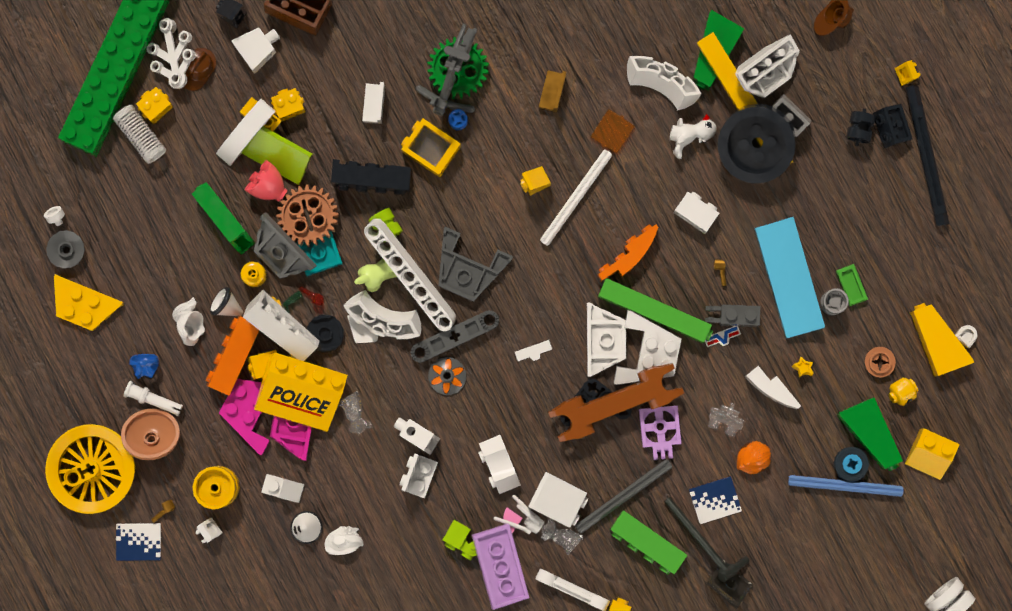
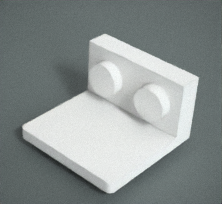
(419, 475)

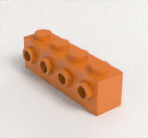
(233, 356)

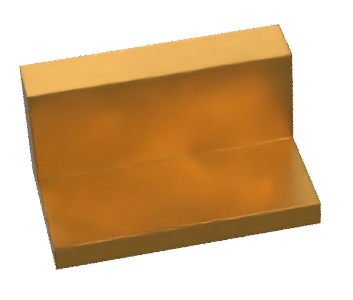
(552, 90)

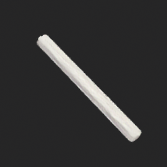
(576, 197)

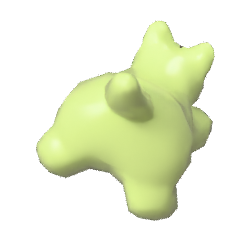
(374, 274)

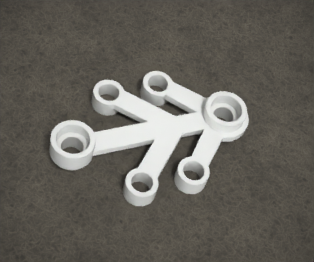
(173, 54)

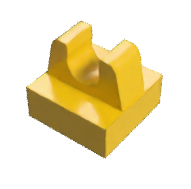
(906, 72)

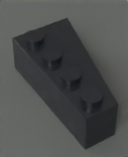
(371, 177)

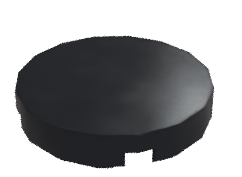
(328, 332)

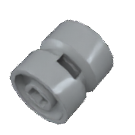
(834, 302)

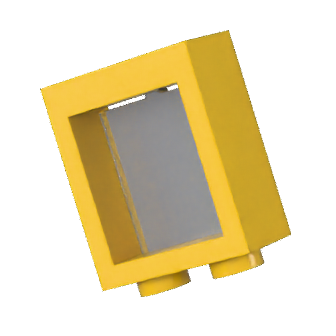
(430, 147)

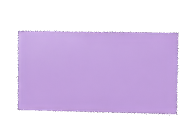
(500, 566)

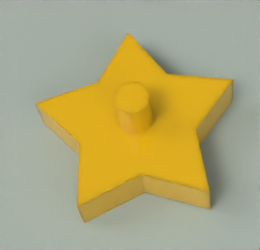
(803, 367)

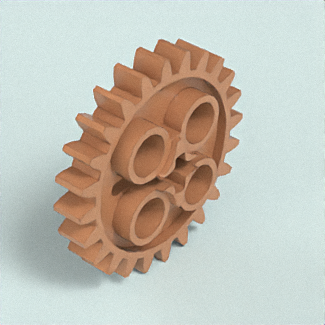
(324, 210)

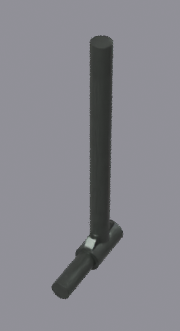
(726, 570)

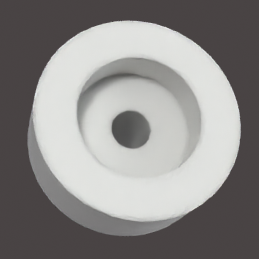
(54, 215)

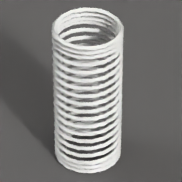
(149, 156)

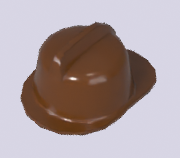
(834, 15)
(200, 69)

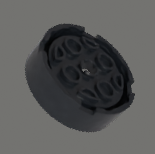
(755, 163)

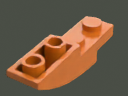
(635, 251)

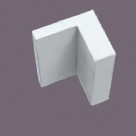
(374, 103)

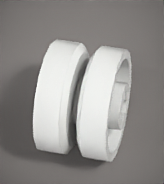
(950, 597)

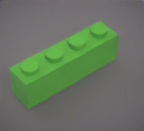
(648, 542)

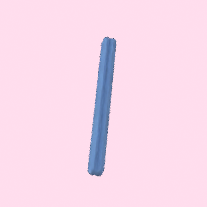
(843, 485)

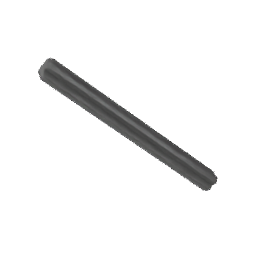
(623, 496)

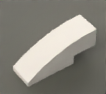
(772, 388)

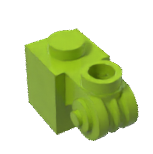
(456, 538)

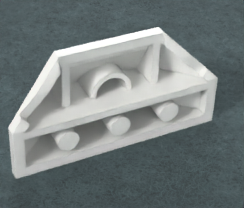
(768, 67)

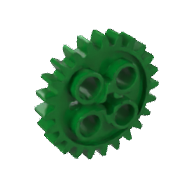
(464, 83)

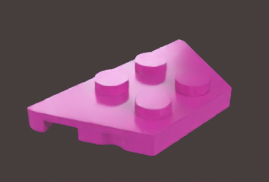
(291, 436)

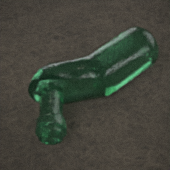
(293, 298)

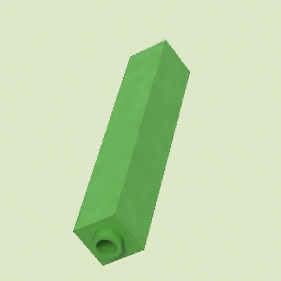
(655, 311)

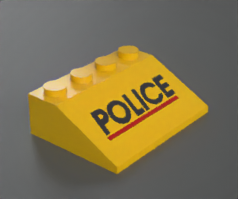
(300, 391)

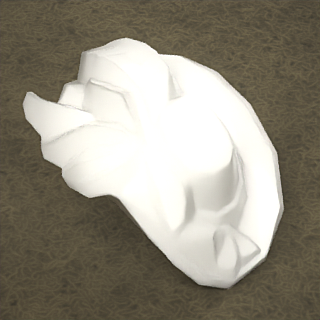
(343, 541)

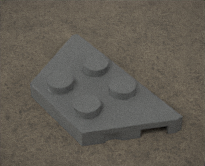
(279, 250)

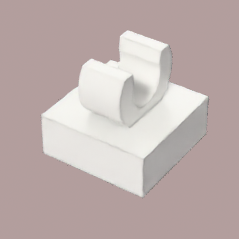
(208, 530)

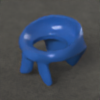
(144, 364)

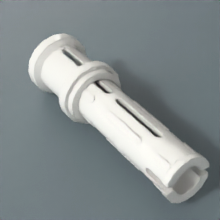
(143, 395)

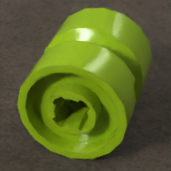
(388, 218)

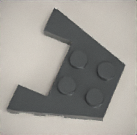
(464, 275)

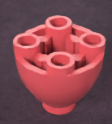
(266, 183)

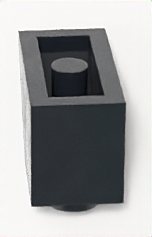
(231, 12)

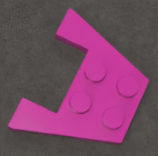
(240, 413)

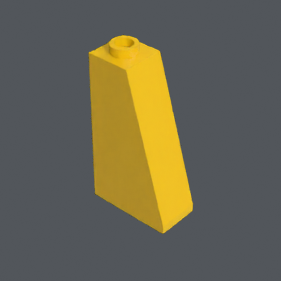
(939, 342)

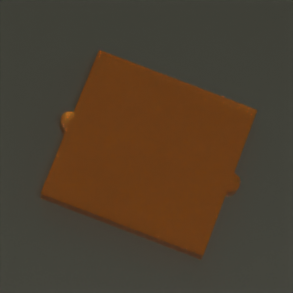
(612, 131)

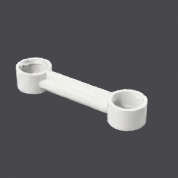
(572, 589)

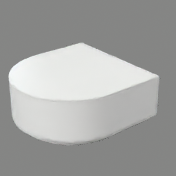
(967, 335)

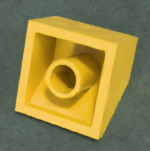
(931, 453)

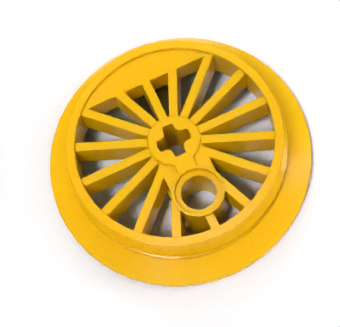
(123, 462)

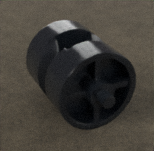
(860, 127)

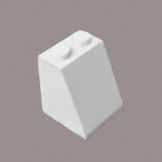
(558, 500)

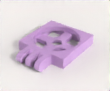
(662, 445)

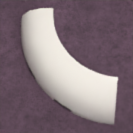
(663, 78)
(382, 320)

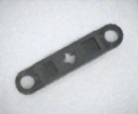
(441, 342)

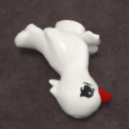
(686, 133)

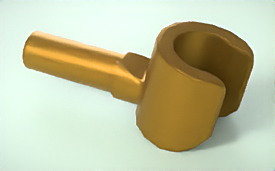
(720, 265)
(168, 506)

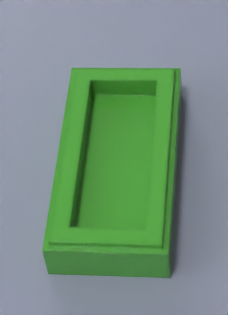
(851, 284)

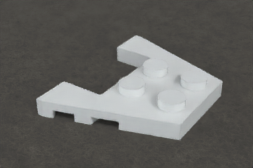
(657, 349)

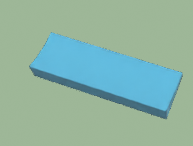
(789, 277)

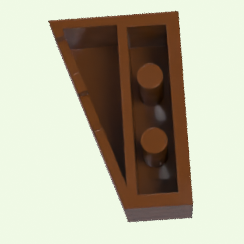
(303, 14)

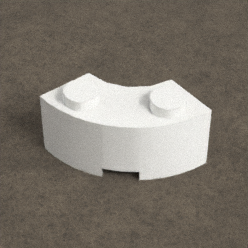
(499, 464)

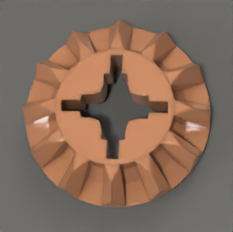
(886, 355)

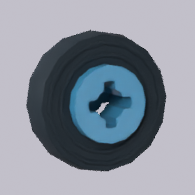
(844, 466)

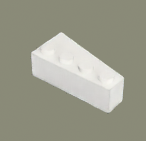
(280, 326)

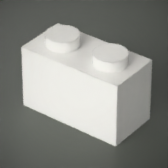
(696, 212)

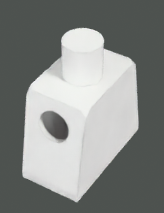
(256, 47)
(422, 438)

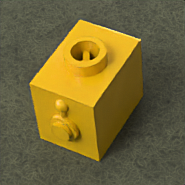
(154, 104)
(288, 104)
(258, 364)

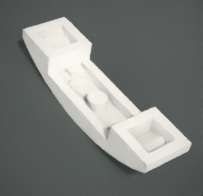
(245, 131)

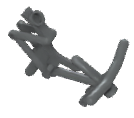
(457, 55)

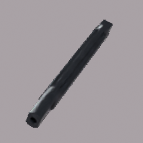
(927, 155)

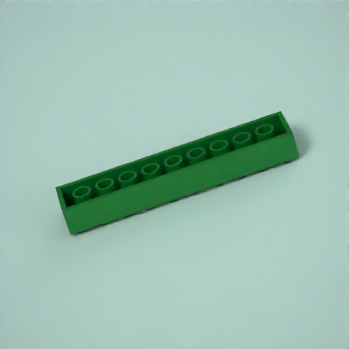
(112, 74)

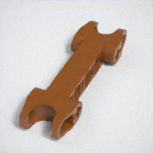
(647, 390)

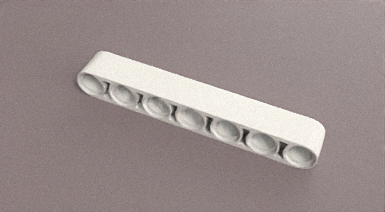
(409, 265)

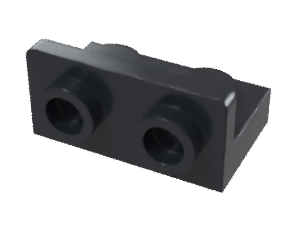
(892, 125)

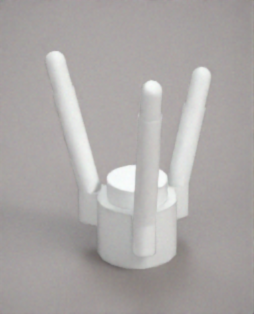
(532, 522)

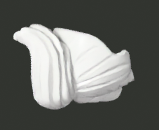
(188, 322)

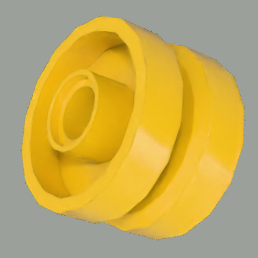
(227, 487)

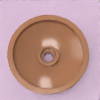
(147, 426)

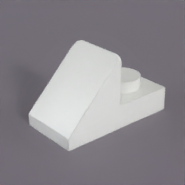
(282, 488)

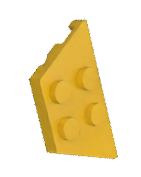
(82, 304)

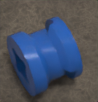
(458, 116)

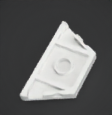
(604, 339)

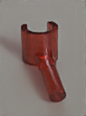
(317, 298)

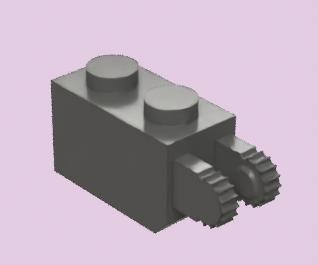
(735, 315)

